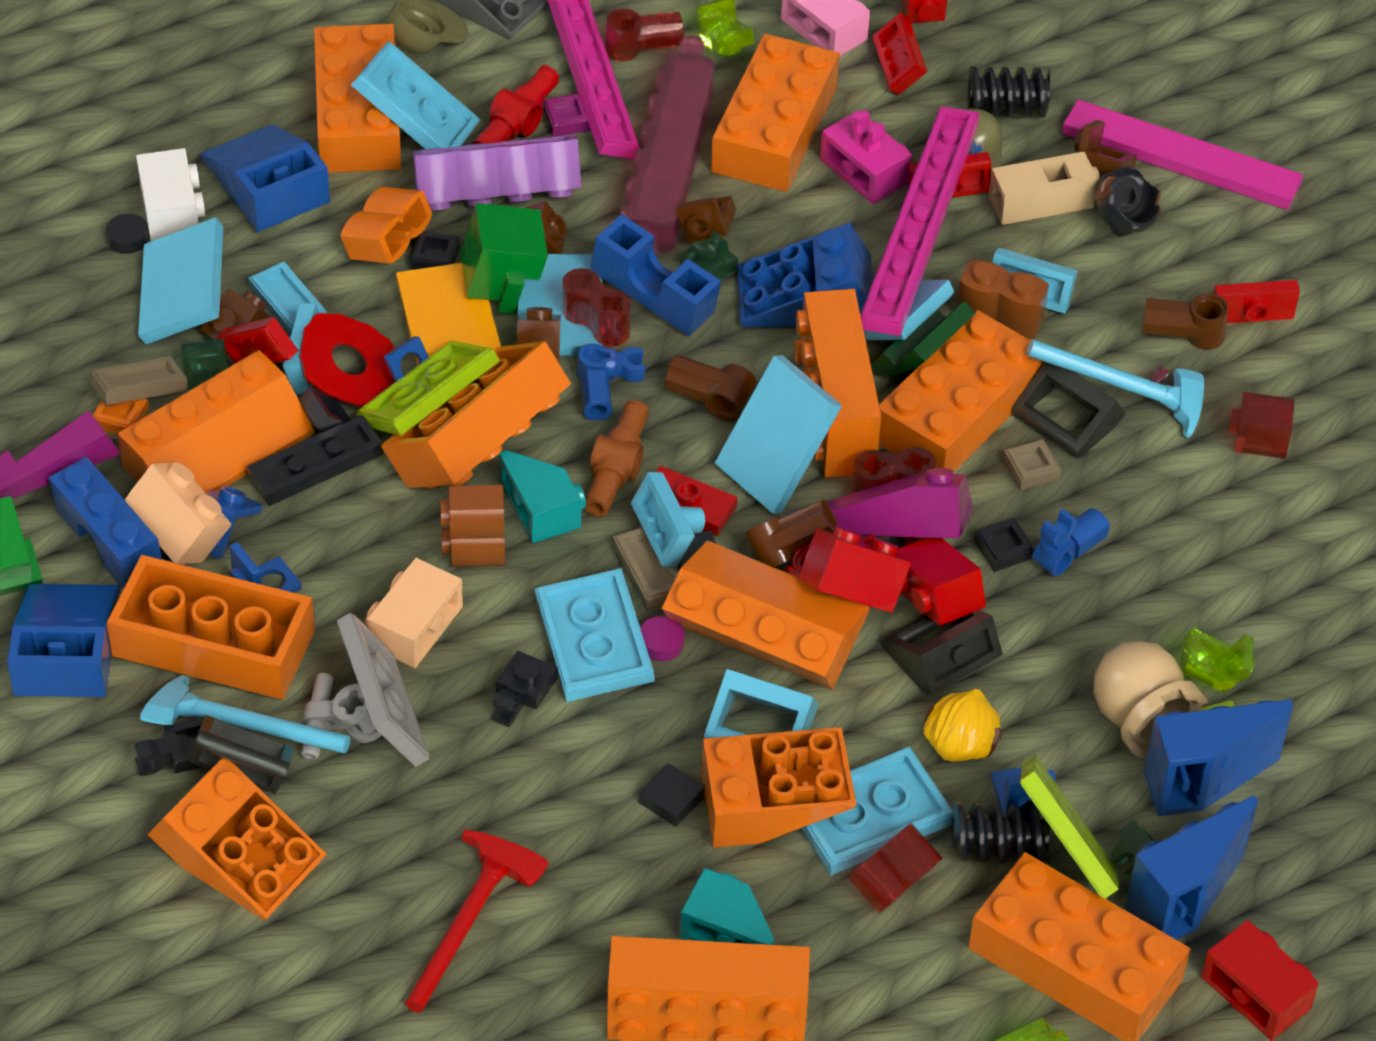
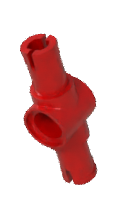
(520, 109)

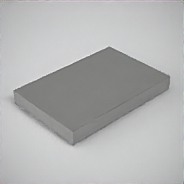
(383, 690)

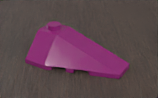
(917, 506)

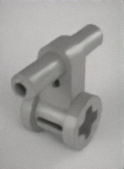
(342, 713)

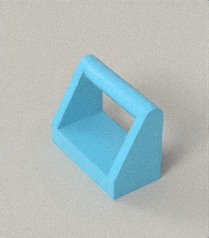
(761, 692)

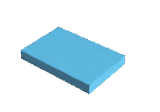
(414, 100)
(181, 281)
(548, 293)
(778, 434)
(594, 635)
(888, 798)

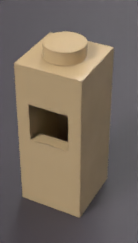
(1043, 188)

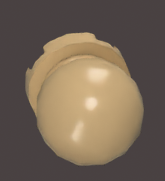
(1138, 684)

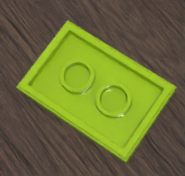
(427, 387)
(1069, 827)

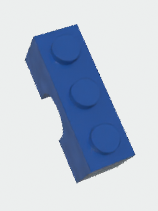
(627, 260)
(96, 508)

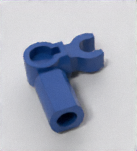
(598, 366)
(1069, 539)

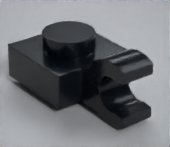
(520, 684)
(172, 748)

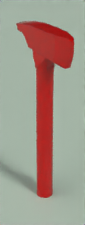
(498, 860)

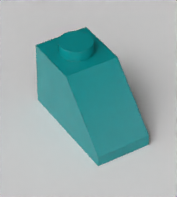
(541, 495)
(723, 911)

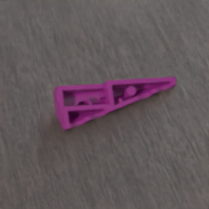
(69, 445)

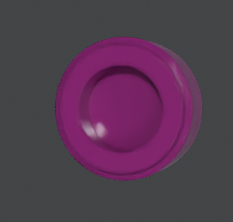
(663, 638)

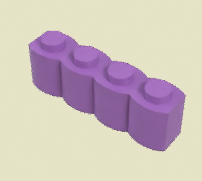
(498, 169)

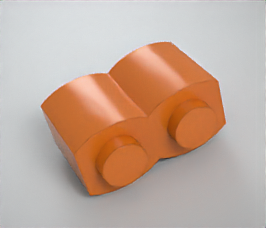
(386, 224)

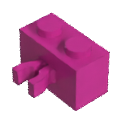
(865, 156)

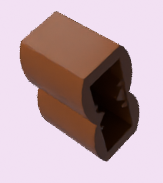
(1009, 298)
(475, 526)

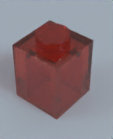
(1262, 425)

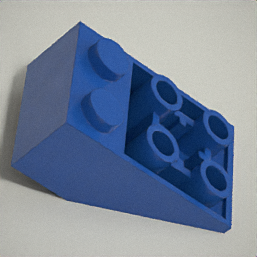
(270, 175)
(776, 282)
(62, 640)
(1212, 752)
(1184, 874)

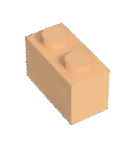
(178, 512)
(416, 611)

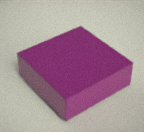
(565, 115)

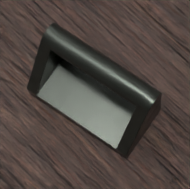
(1049, 377)
(948, 655)
(256, 756)

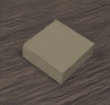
(1031, 464)

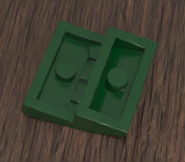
(922, 343)

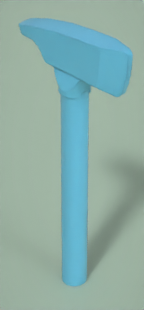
(1183, 398)
(176, 701)

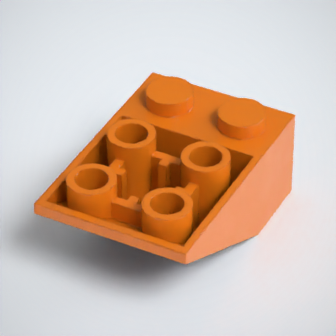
(774, 783)
(237, 840)

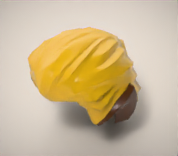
(963, 726)

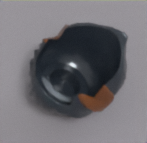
(1127, 201)

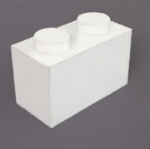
(168, 192)

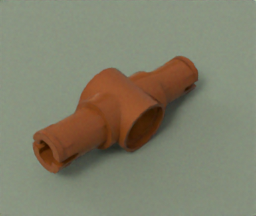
(616, 458)

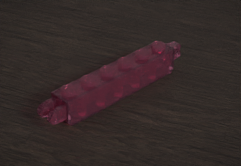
(671, 143)

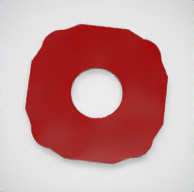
(319, 369)

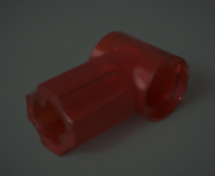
(630, 32)

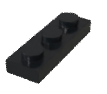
(315, 460)

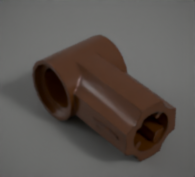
(1200, 321)
(722, 390)
(781, 538)

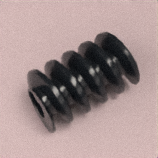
(1009, 91)
(999, 832)

